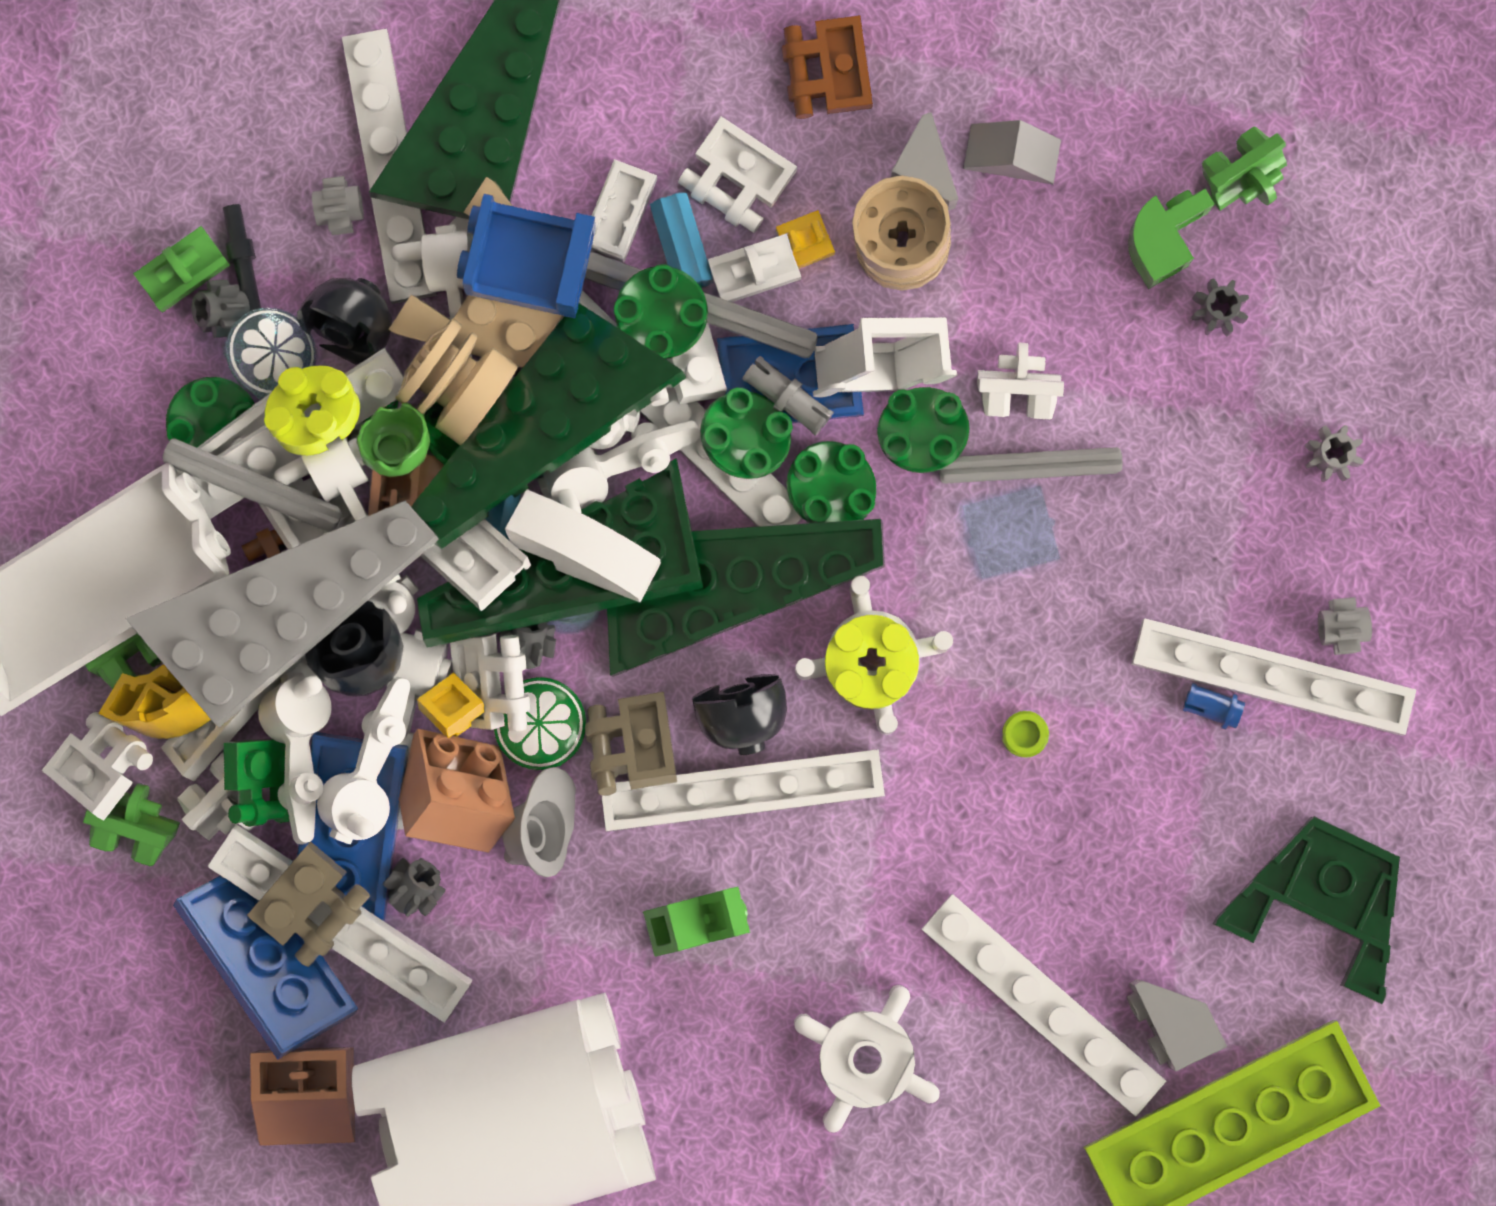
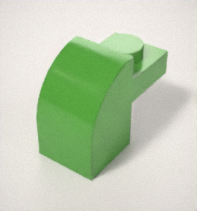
(1154, 235)
(696, 921)

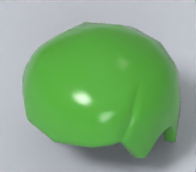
(394, 440)

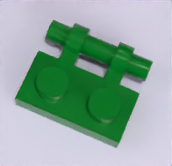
(248, 769)

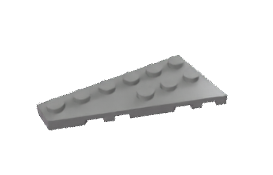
(259, 621)

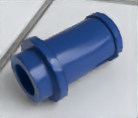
(1214, 706)

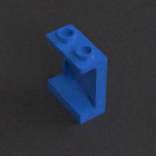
(526, 257)

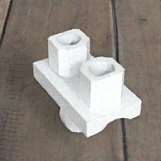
(754, 269)
(1040, 388)
(209, 811)

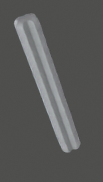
(1033, 465)
(252, 485)

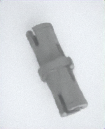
(787, 395)

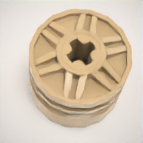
(898, 206)
(456, 381)

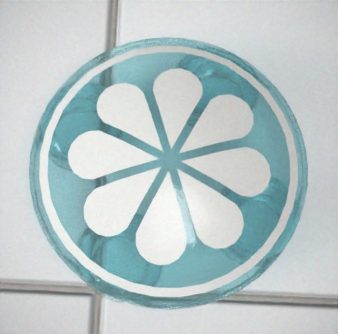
(265, 346)

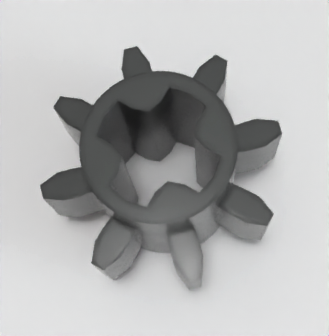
(219, 307)
(1215, 319)
(534, 642)
(414, 887)

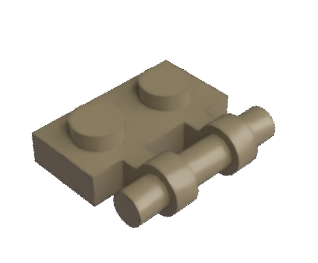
(646, 743)
(298, 893)

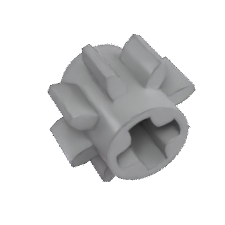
(337, 205)
(1333, 465)
(1344, 626)

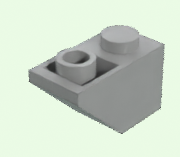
(1180, 1025)

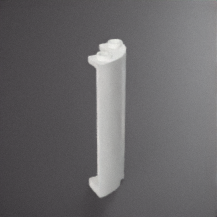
(77, 586)

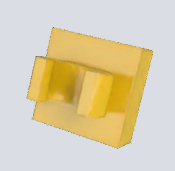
(807, 239)
(451, 706)

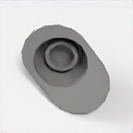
(543, 824)

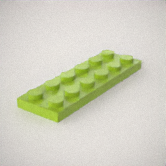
(1235, 1123)

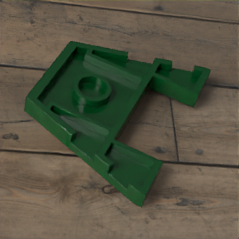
(1335, 882)

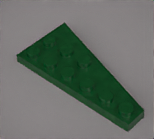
(476, 115)
(548, 414)
(646, 513)
(743, 579)

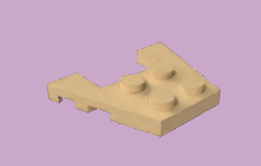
(506, 327)

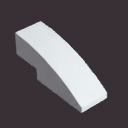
(581, 546)

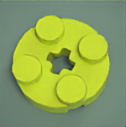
(299, 390)
(890, 642)

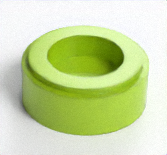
(1025, 734)

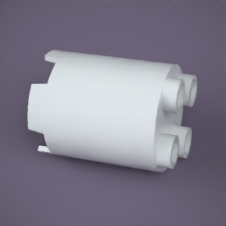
(509, 1113)

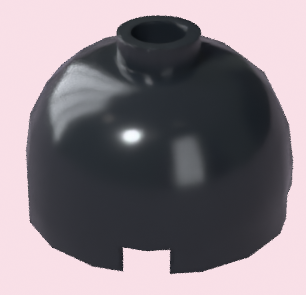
(344, 310)
(359, 653)
(742, 713)

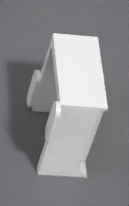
(863, 366)

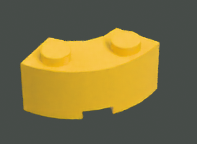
(154, 705)

